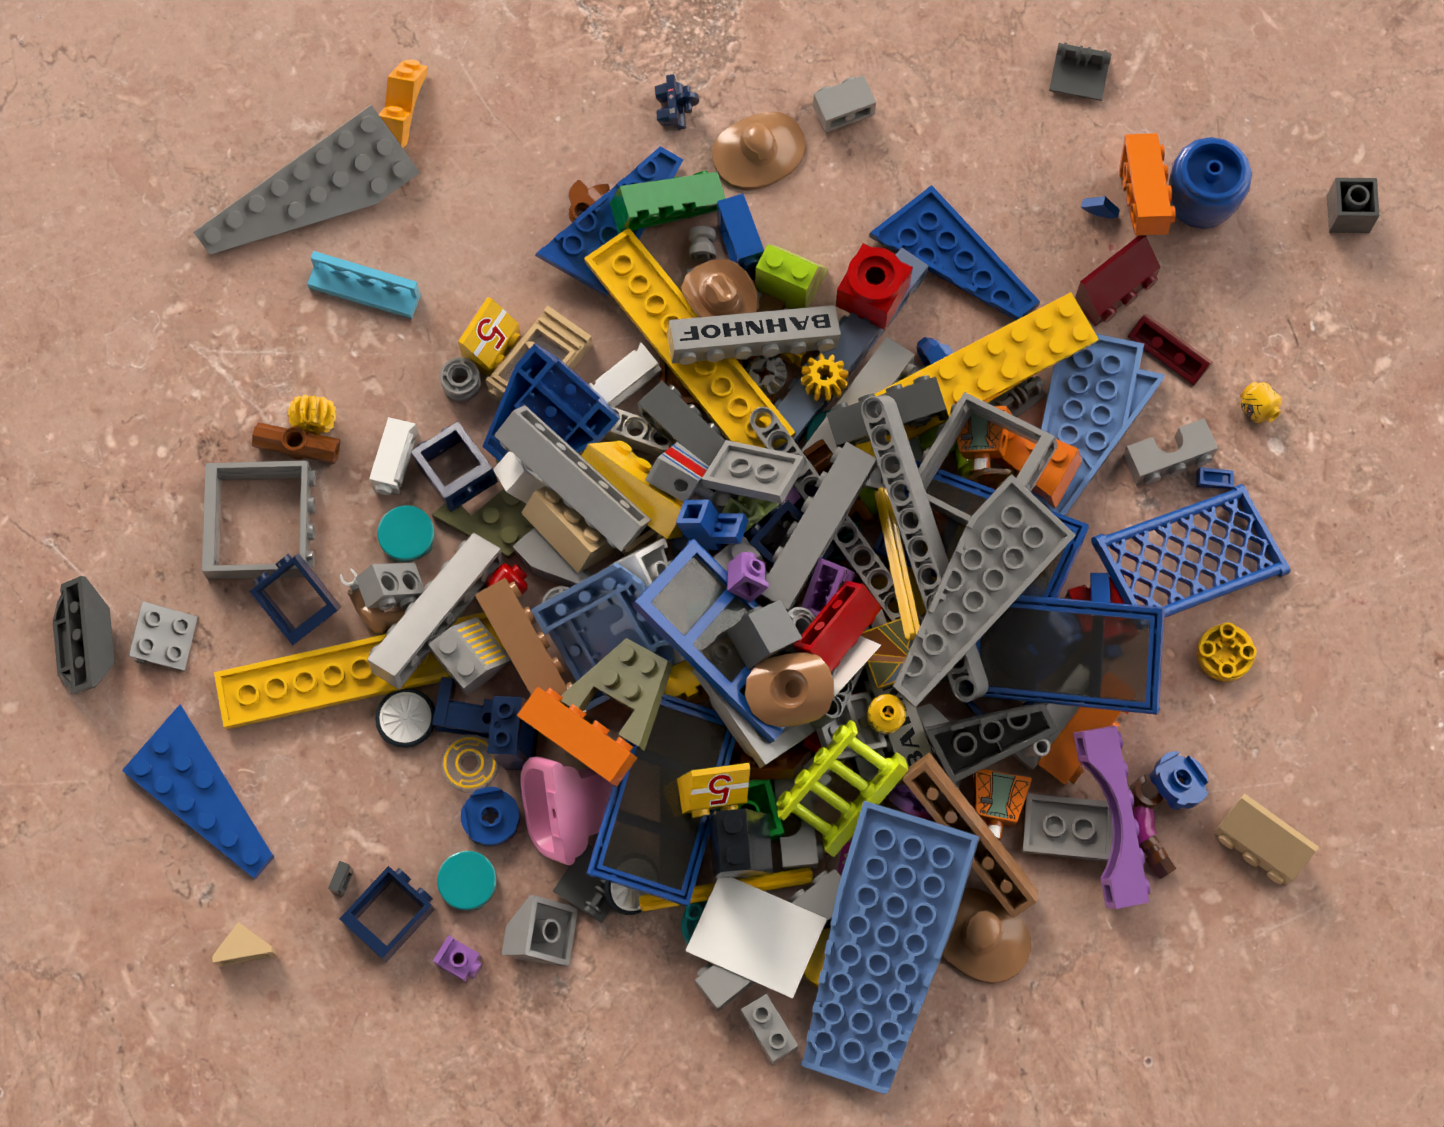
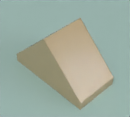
(241, 947)

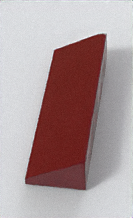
(1170, 349)

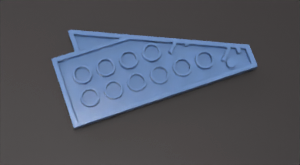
(1094, 404)

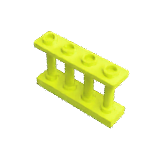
(837, 835)

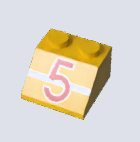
(489, 337)
(714, 789)

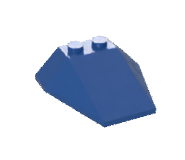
(557, 398)

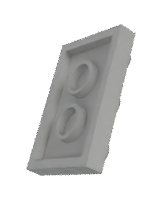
(753, 471)
(1067, 827)

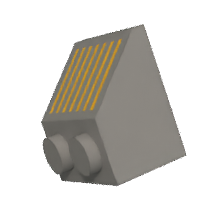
(469, 654)

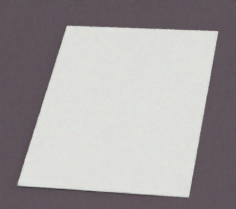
(756, 935)

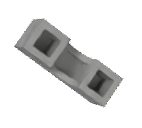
(1149, 463)
(800, 849)

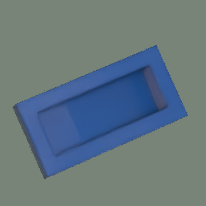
(1214, 478)
(1099, 587)

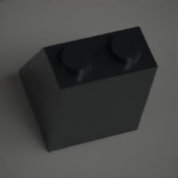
(740, 843)

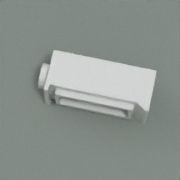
(627, 376)
(393, 456)

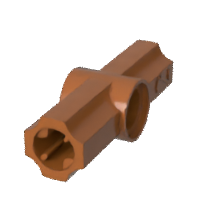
(312, 447)

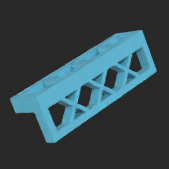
(364, 285)

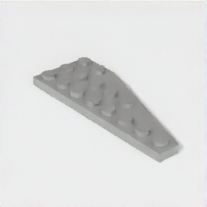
(334, 177)
(993, 563)

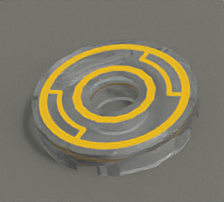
(452, 761)

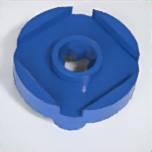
(1166, 776)
(503, 827)

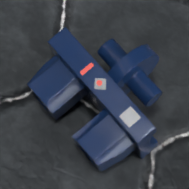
(679, 100)

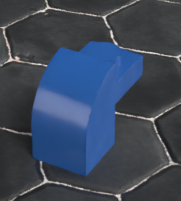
(709, 528)

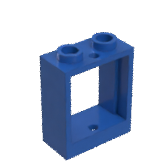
(739, 233)

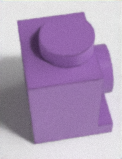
(746, 569)
(463, 971)

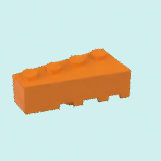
(1146, 184)
(1057, 473)
(577, 736)
(1062, 757)

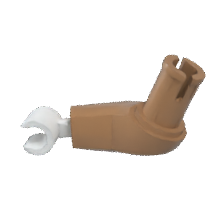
(375, 619)

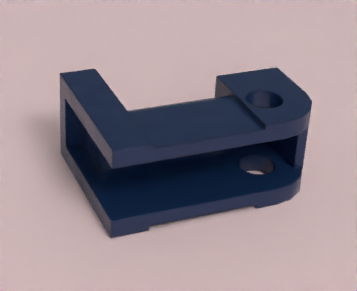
(460, 716)

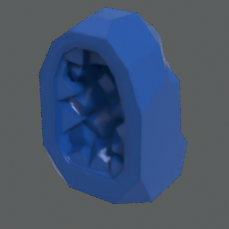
(932, 350)

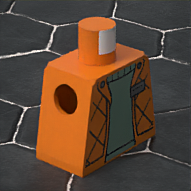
(982, 440)
(999, 798)

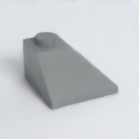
(541, 932)

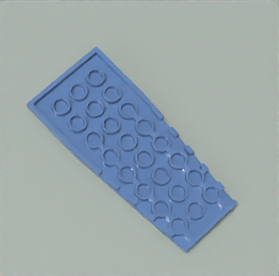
(885, 942)

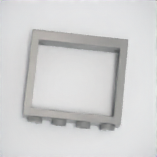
(949, 431)
(212, 514)

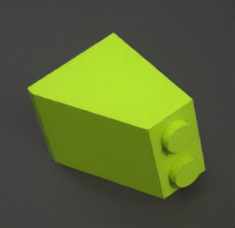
(788, 277)

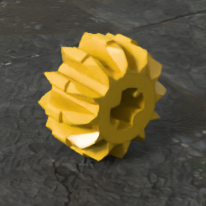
(824, 387)
(312, 414)

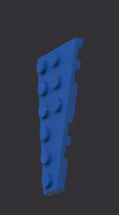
(955, 253)
(190, 784)

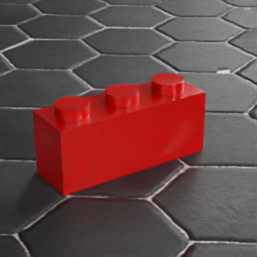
(839, 624)

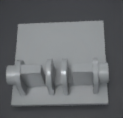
(162, 636)

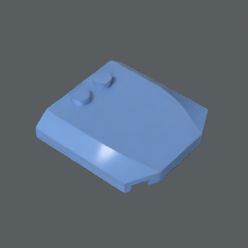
(595, 619)

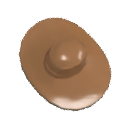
(759, 150)
(987, 939)

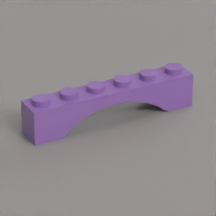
(1124, 876)

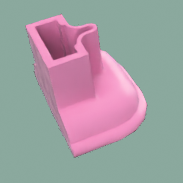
(562, 807)

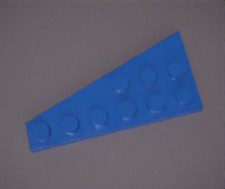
(598, 225)

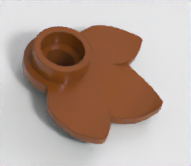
(583, 198)

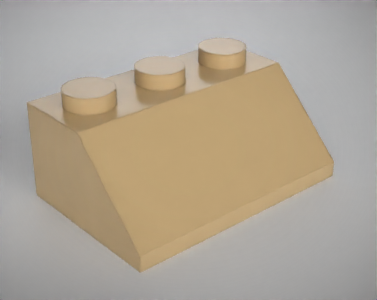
(566, 530)
(1265, 840)

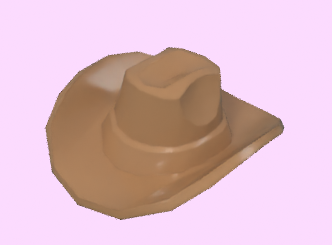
(720, 289)
(790, 689)

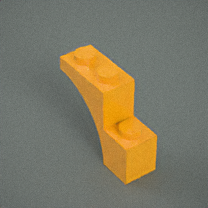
(401, 96)

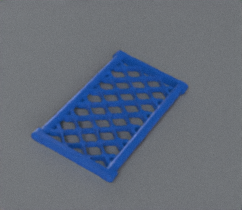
(1252, 517)

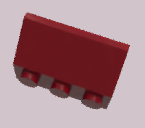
(1118, 280)

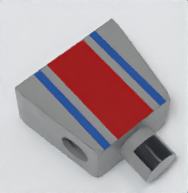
(680, 474)

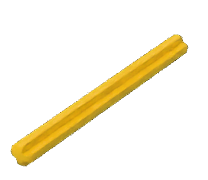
(898, 565)
(762, 882)

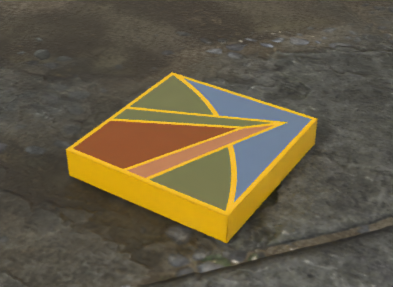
(890, 655)

